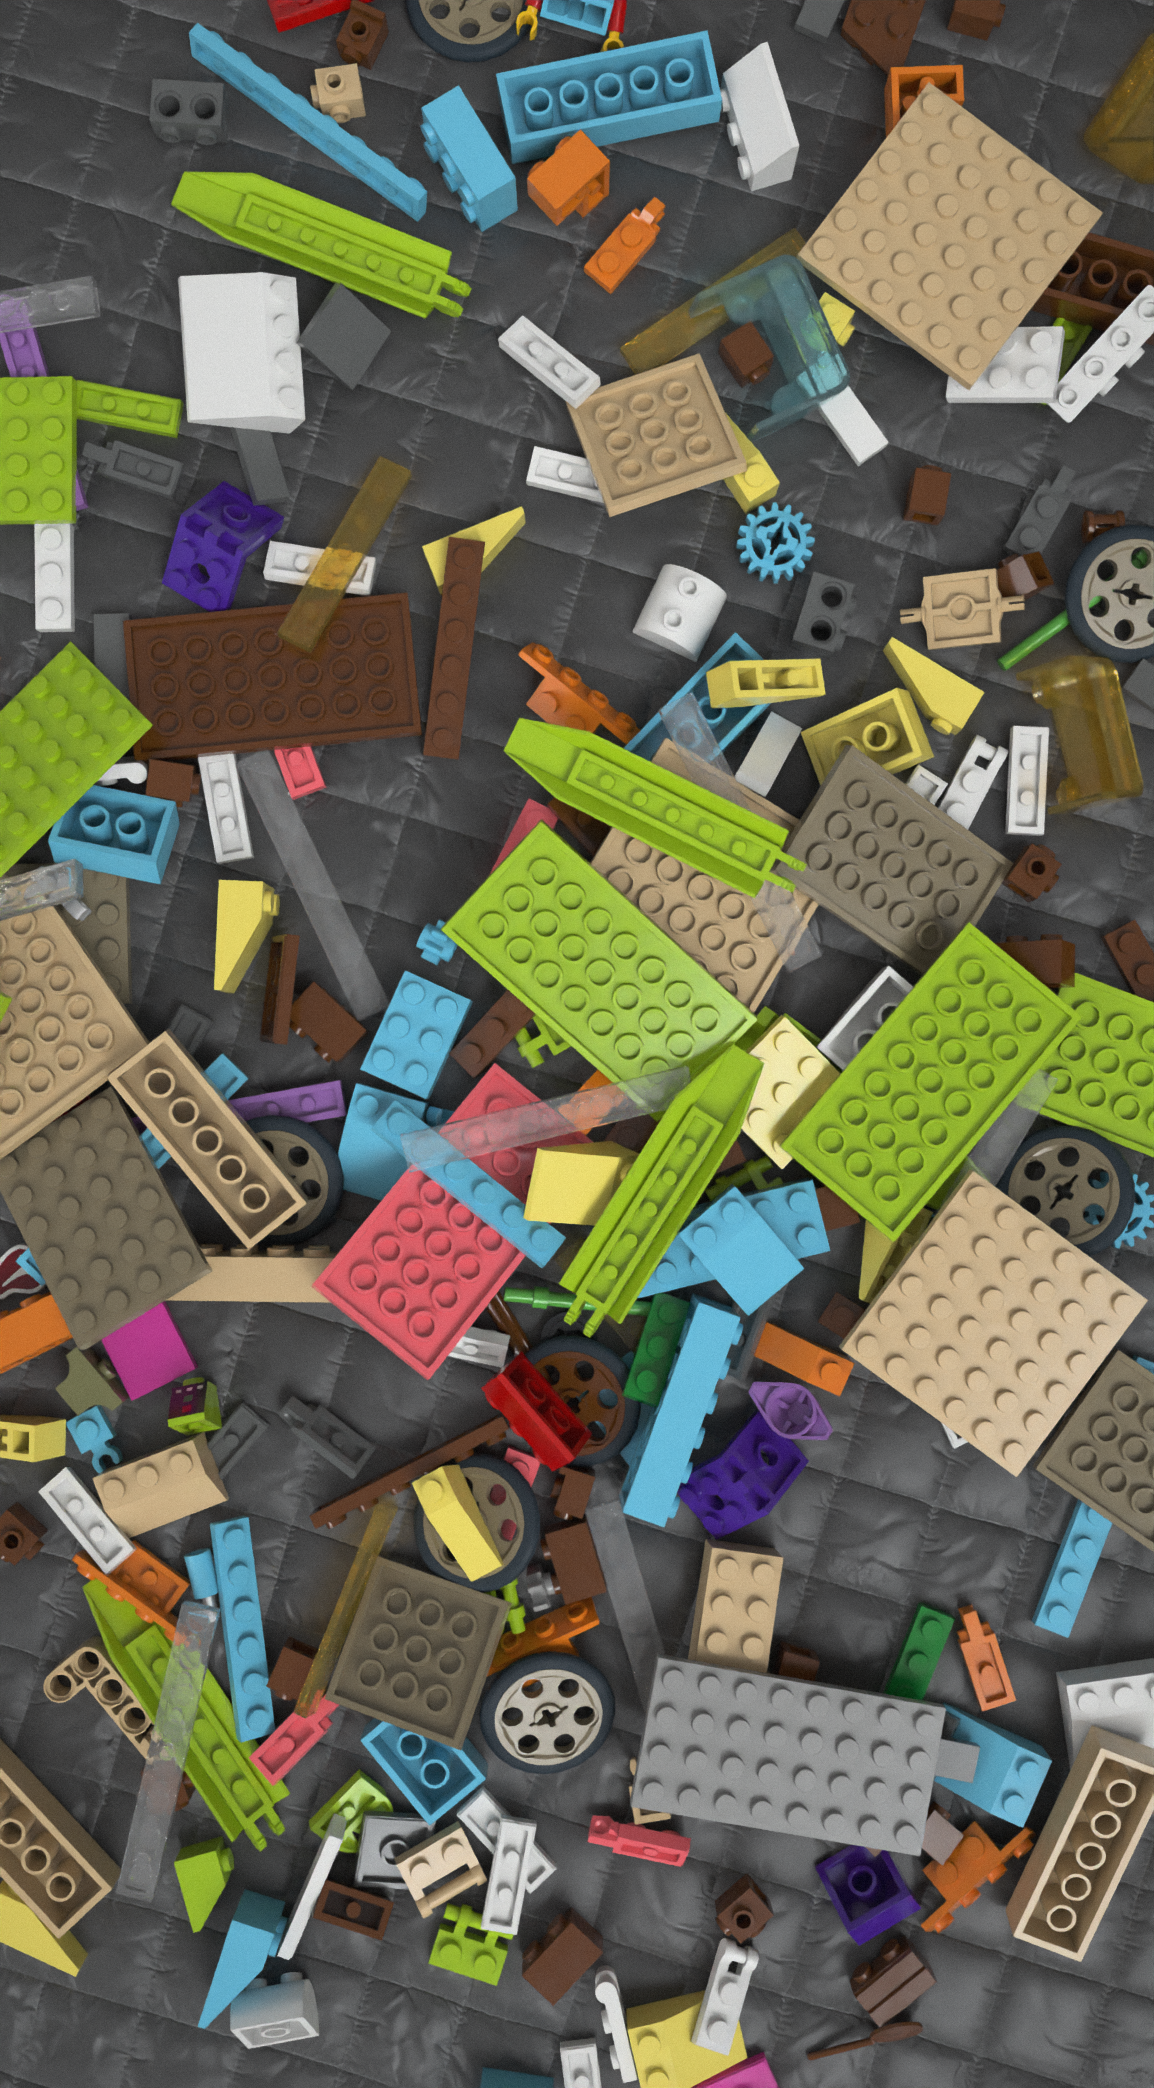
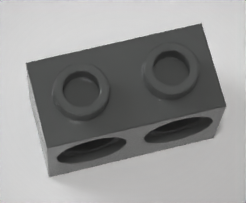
(192, 101)
(817, 614)

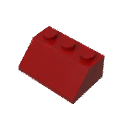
(536, 1412)

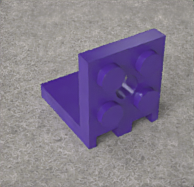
(220, 543)
(742, 1478)

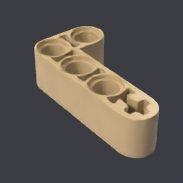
(96, 1678)

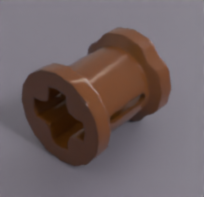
(1090, 522)

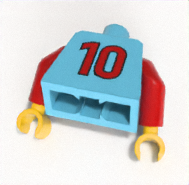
(590, 15)

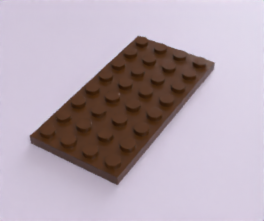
(238, 688)

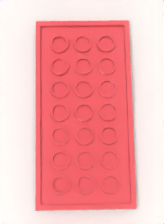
(425, 1260)

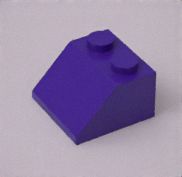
(867, 1891)

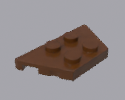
(882, 30)

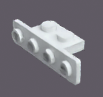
(1114, 348)

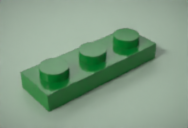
(655, 1349)
(919, 1653)

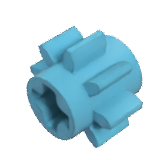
(436, 944)

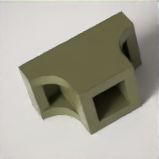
(90, 1382)

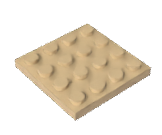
(656, 435)

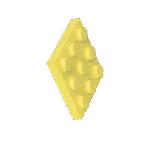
(787, 1089)

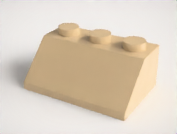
(161, 1486)

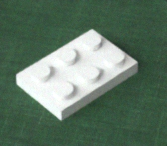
(1020, 372)

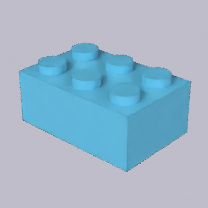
(468, 159)
(117, 834)
(416, 1035)
(425, 1770)

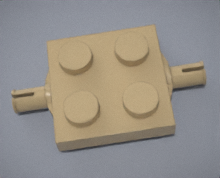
(962, 609)

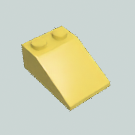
(881, 728)
(242, 924)
(576, 1181)
(663, 2045)

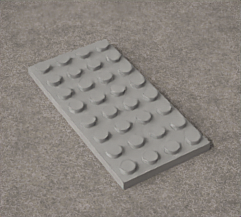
(787, 1755)

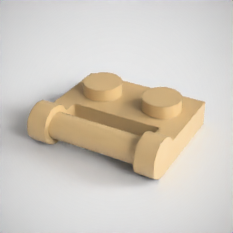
(434, 1860)

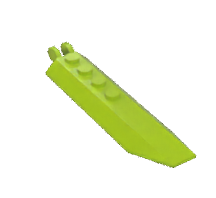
(322, 239)
(653, 805)
(661, 1189)
(215, 1758)

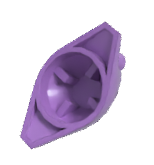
(791, 1410)

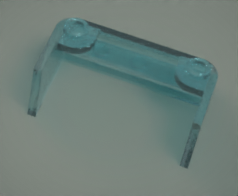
(797, 330)

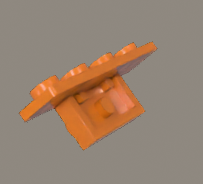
(570, 703)
(142, 1582)
(546, 1634)
(968, 1868)

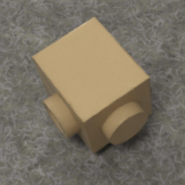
(339, 92)

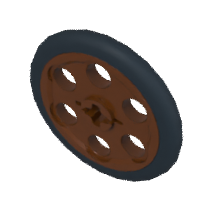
(610, 1373)

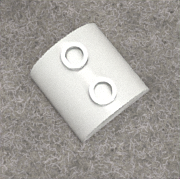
(681, 611)
(275, 2012)

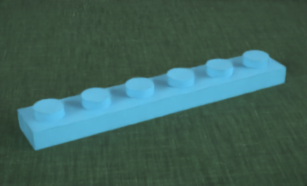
(477, 1191)
(242, 1628)

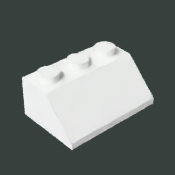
(759, 120)

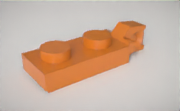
(625, 246)
(984, 1661)

